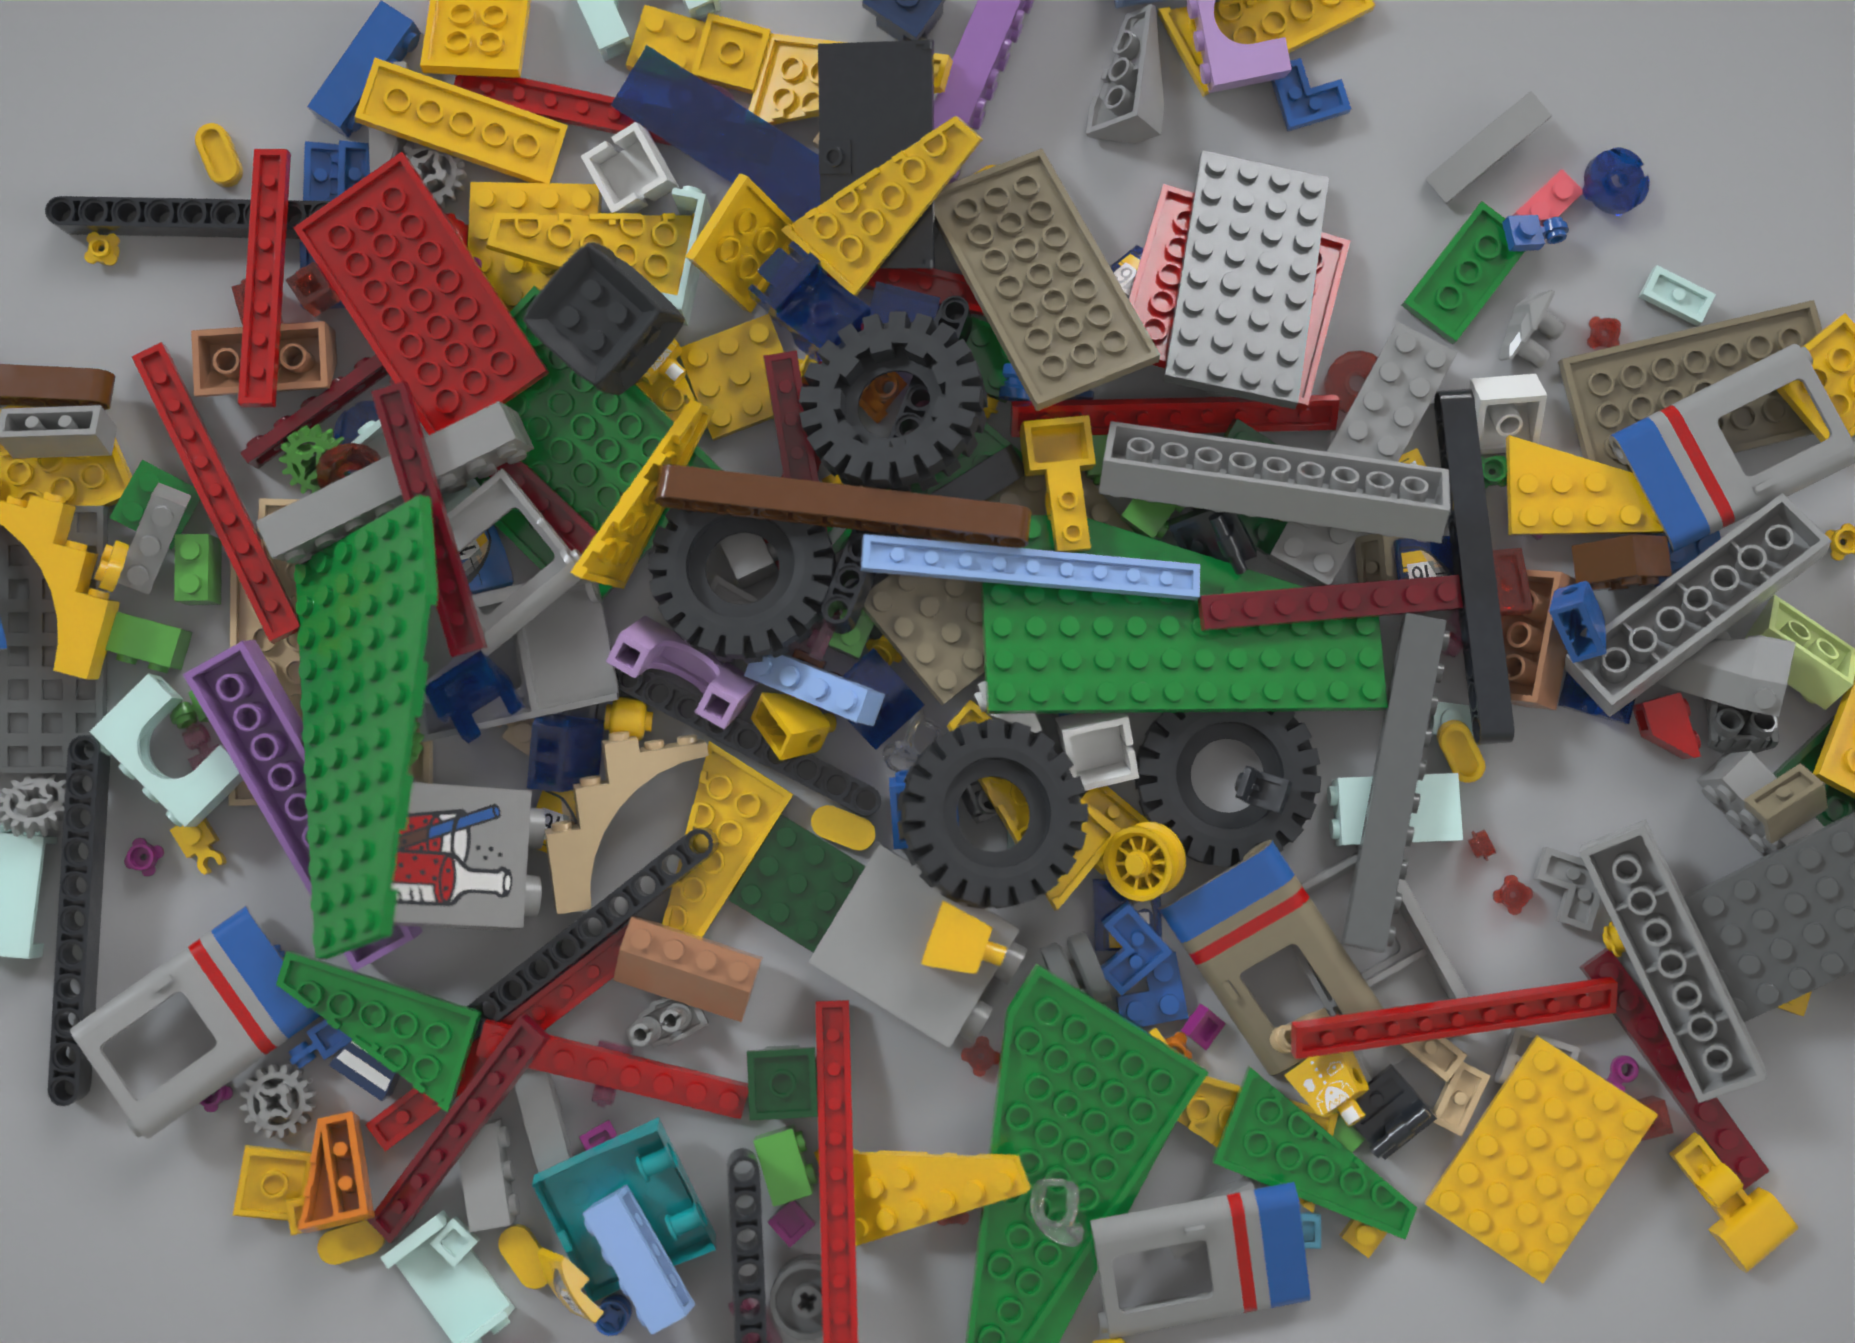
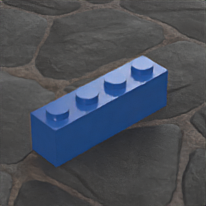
(383, 36)

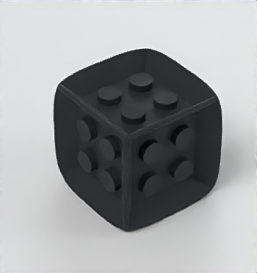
(603, 319)

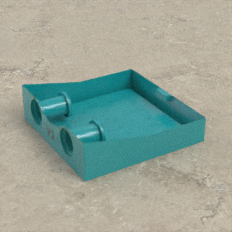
(658, 1182)

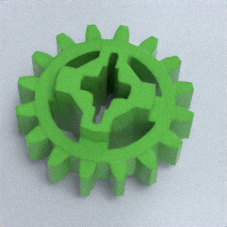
(301, 458)

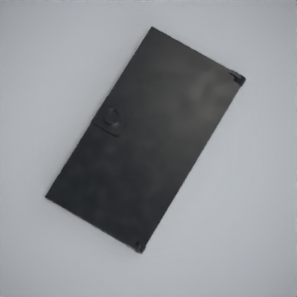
(871, 108)

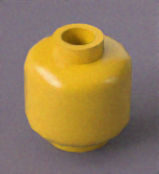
(628, 715)

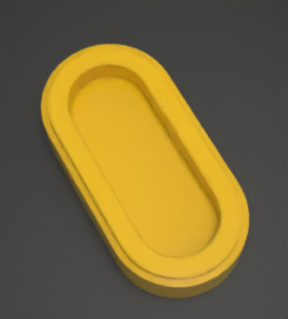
(218, 155)
(1461, 751)
(843, 827)
(349, 1242)
(520, 1251)

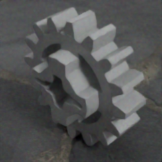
(441, 183)
(34, 805)
(266, 1093)

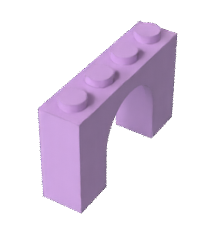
(1231, 63)
(654, 646)

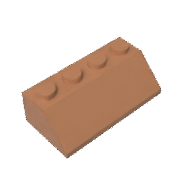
(305, 358)
(1534, 645)
(687, 968)

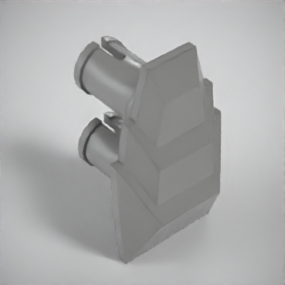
(1527, 317)
(665, 1023)

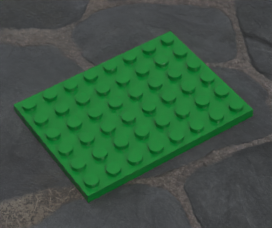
(584, 445)

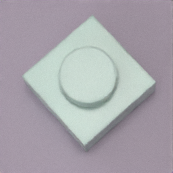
(454, 1241)

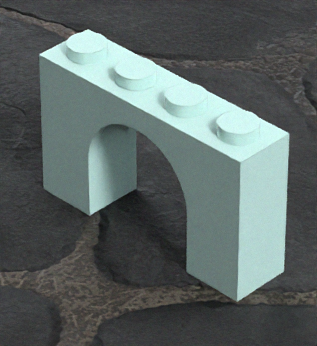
(610, 31)
(127, 736)

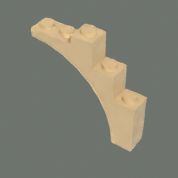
(627, 768)

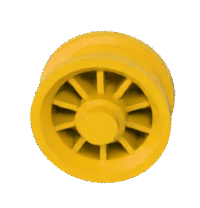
(1144, 861)

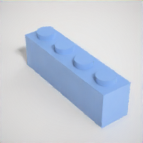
(818, 687)
(638, 1260)

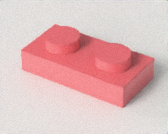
(1552, 198)

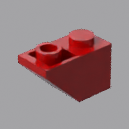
(1668, 725)

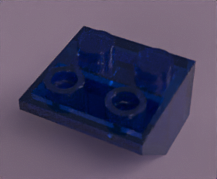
(898, 704)
(563, 751)

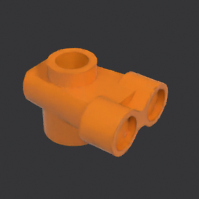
(875, 400)

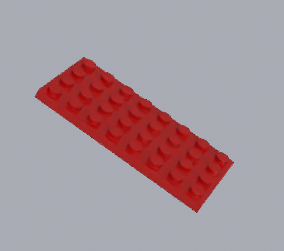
(420, 296)

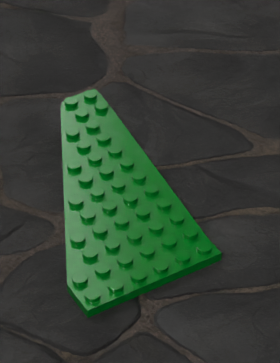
(1077, 1103)

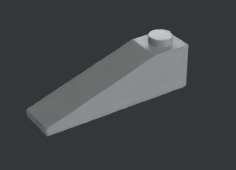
(1132, 91)
(1737, 673)

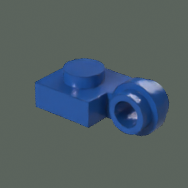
(1526, 234)
(325, 1040)

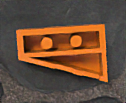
(338, 1176)

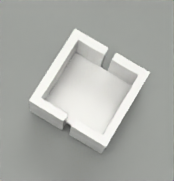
(632, 174)
(1097, 749)

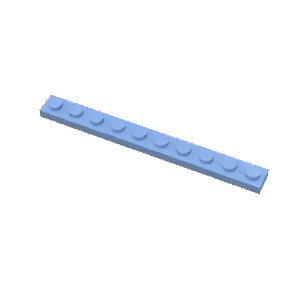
(1030, 567)

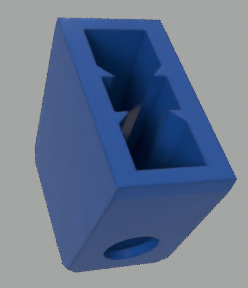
(1574, 610)

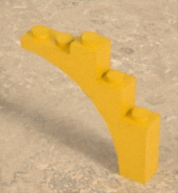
(82, 614)

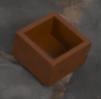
(1622, 562)

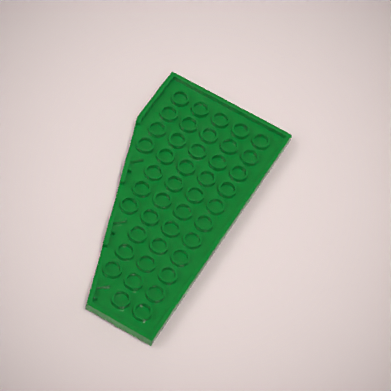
(1149, 654)
(361, 688)

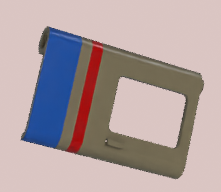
(1249, 917)

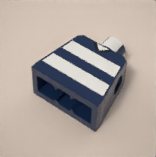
(365, 1071)

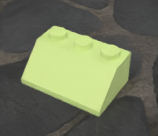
(1821, 661)

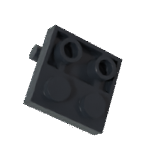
(1215, 535)
(1392, 1113)

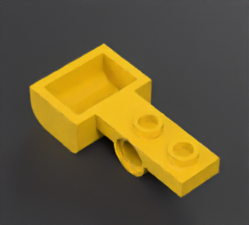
(1060, 451)
(1747, 1224)

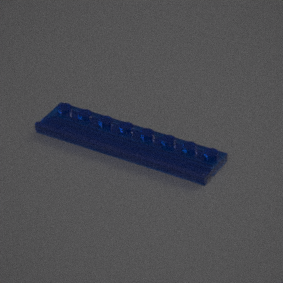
(719, 132)

